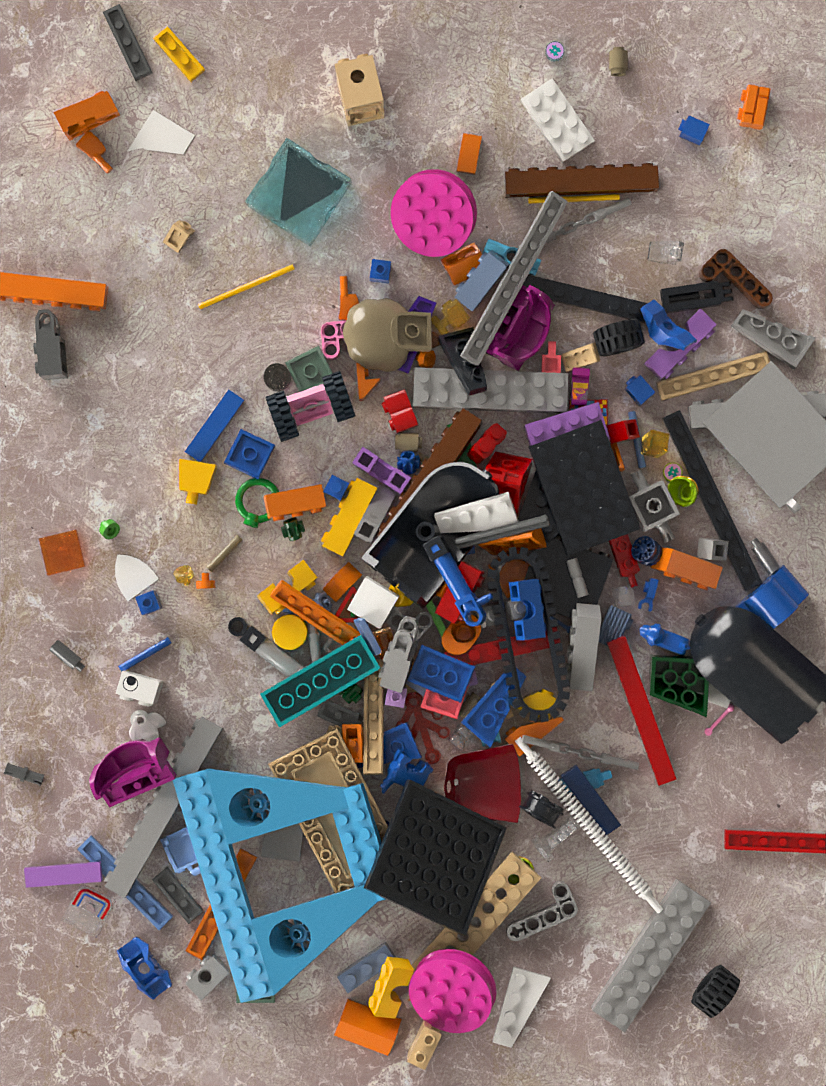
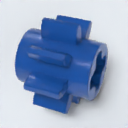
(408, 462)

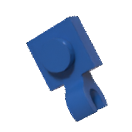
(650, 590)

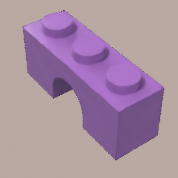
(381, 470)

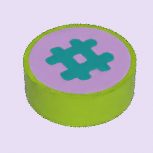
(672, 470)

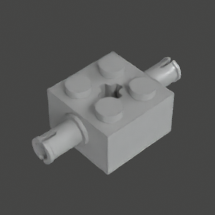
(665, 507)

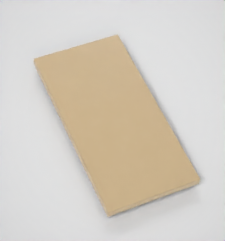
(327, 763)

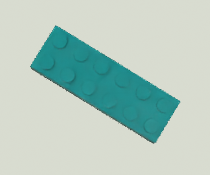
(320, 681)

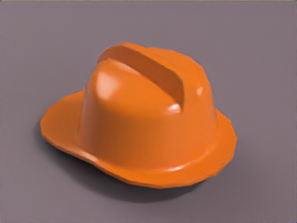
(460, 637)

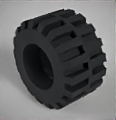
(619, 337)
(715, 991)

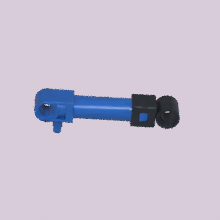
(439, 553)

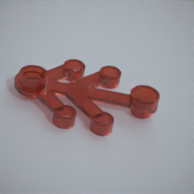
(422, 724)

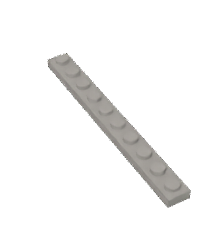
(514, 278)

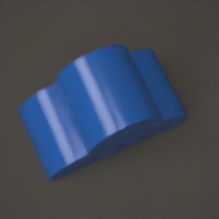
(775, 597)

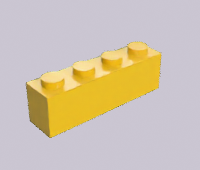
(349, 517)

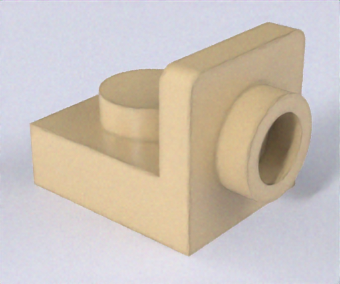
(178, 235)

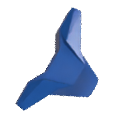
(664, 330)
(138, 952)

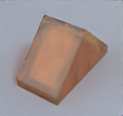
(383, 639)

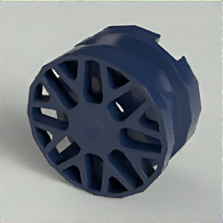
(647, 552)

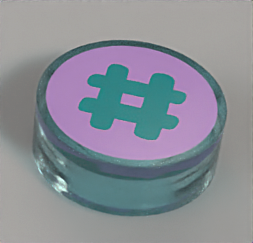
(554, 51)

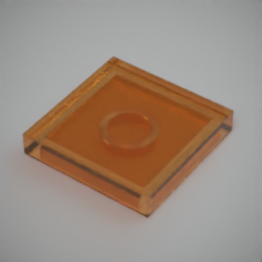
(62, 552)

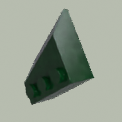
(677, 682)

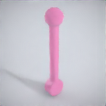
(708, 731)

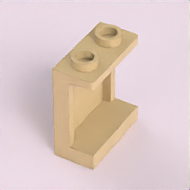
(423, 1045)

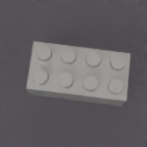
(583, 646)

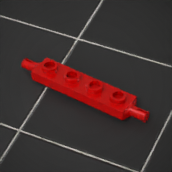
(624, 560)

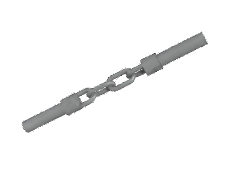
(598, 215)
(555, 746)

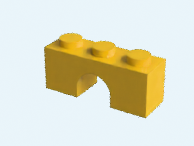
(301, 577)
(393, 974)

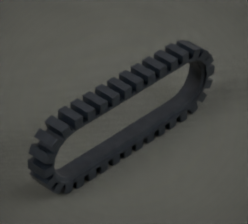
(551, 636)

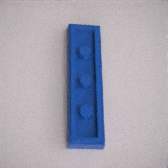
(214, 426)

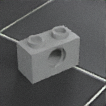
(203, 987)

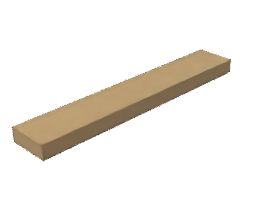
(712, 376)
(373, 724)

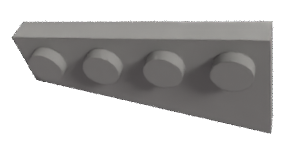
(776, 339)

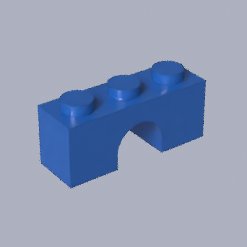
(533, 624)

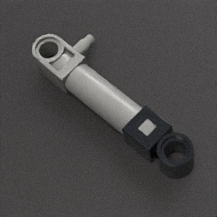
(265, 648)

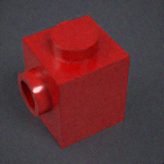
(623, 431)

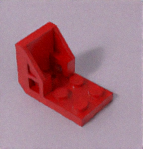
(510, 475)

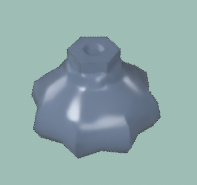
(323, 600)

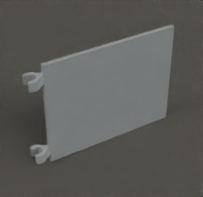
(772, 435)

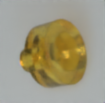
(183, 574)

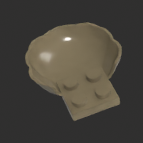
(384, 333)

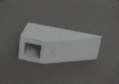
(375, 514)

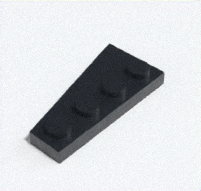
(471, 376)

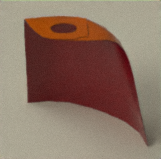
(487, 782)

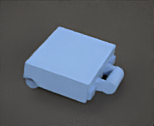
(180, 851)

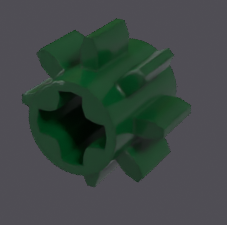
(292, 529)
(351, 694)

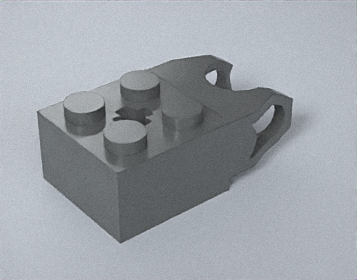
(49, 348)

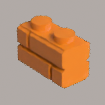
(754, 107)

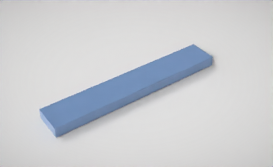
(138, 895)

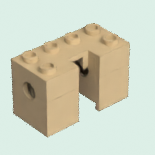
(359, 89)

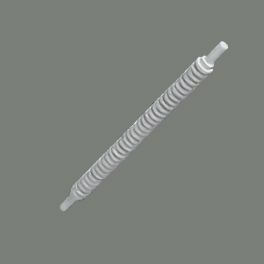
(614, 855)

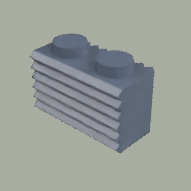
(614, 624)

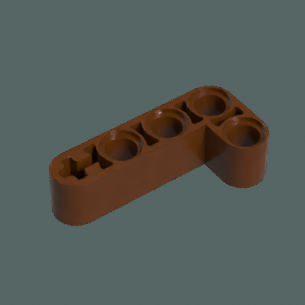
(738, 282)

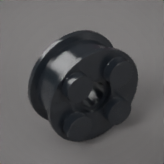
(542, 809)

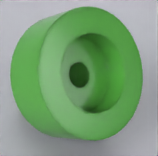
(109, 529)

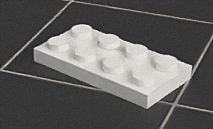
(557, 120)

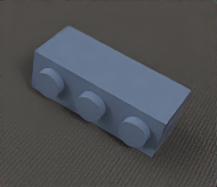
(481, 280)
(364, 967)

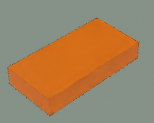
(469, 153)

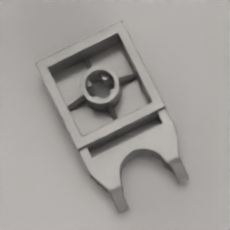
(399, 657)

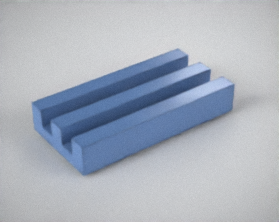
(367, 635)

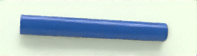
(145, 654)

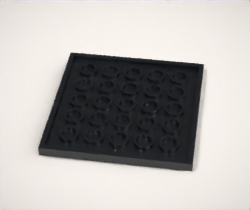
(435, 857)

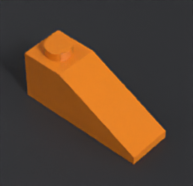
(533, 729)

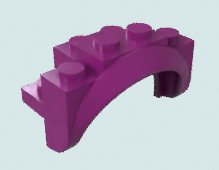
(522, 329)
(138, 767)

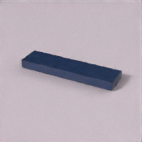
(590, 799)

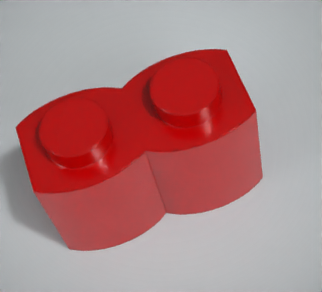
(400, 411)
(486, 444)

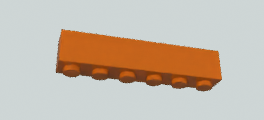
(53, 291)

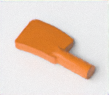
(94, 149)
(346, 300)

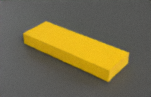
(179, 54)

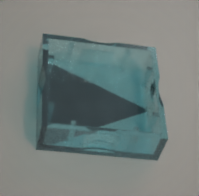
(298, 192)

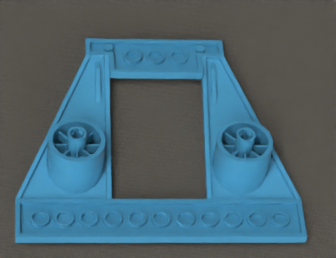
(219, 815)

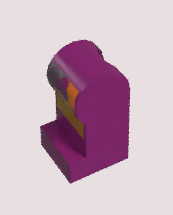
(580, 386)

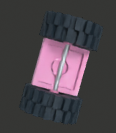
(310, 405)

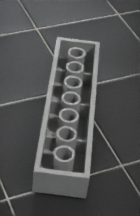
(505, 391)
(650, 955)

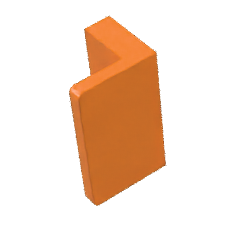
(461, 262)

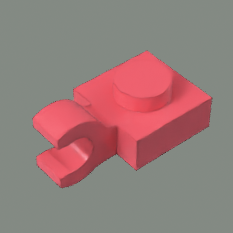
(551, 363)

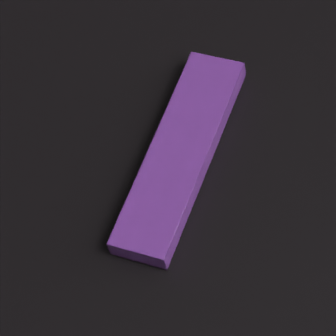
(63, 874)

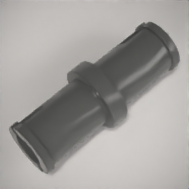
(24, 774)

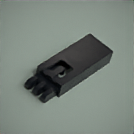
(688, 298)

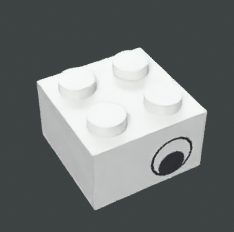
(139, 687)

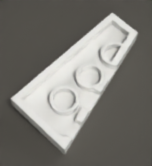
(478, 515)
(520, 999)

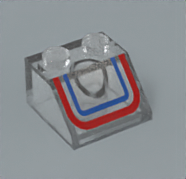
(89, 910)

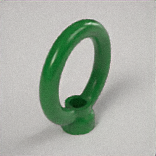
(249, 518)

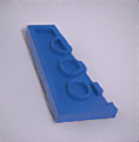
(490, 711)

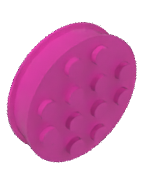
(433, 213)
(452, 991)

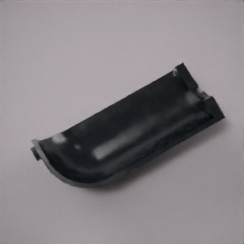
(398, 550)
(757, 670)

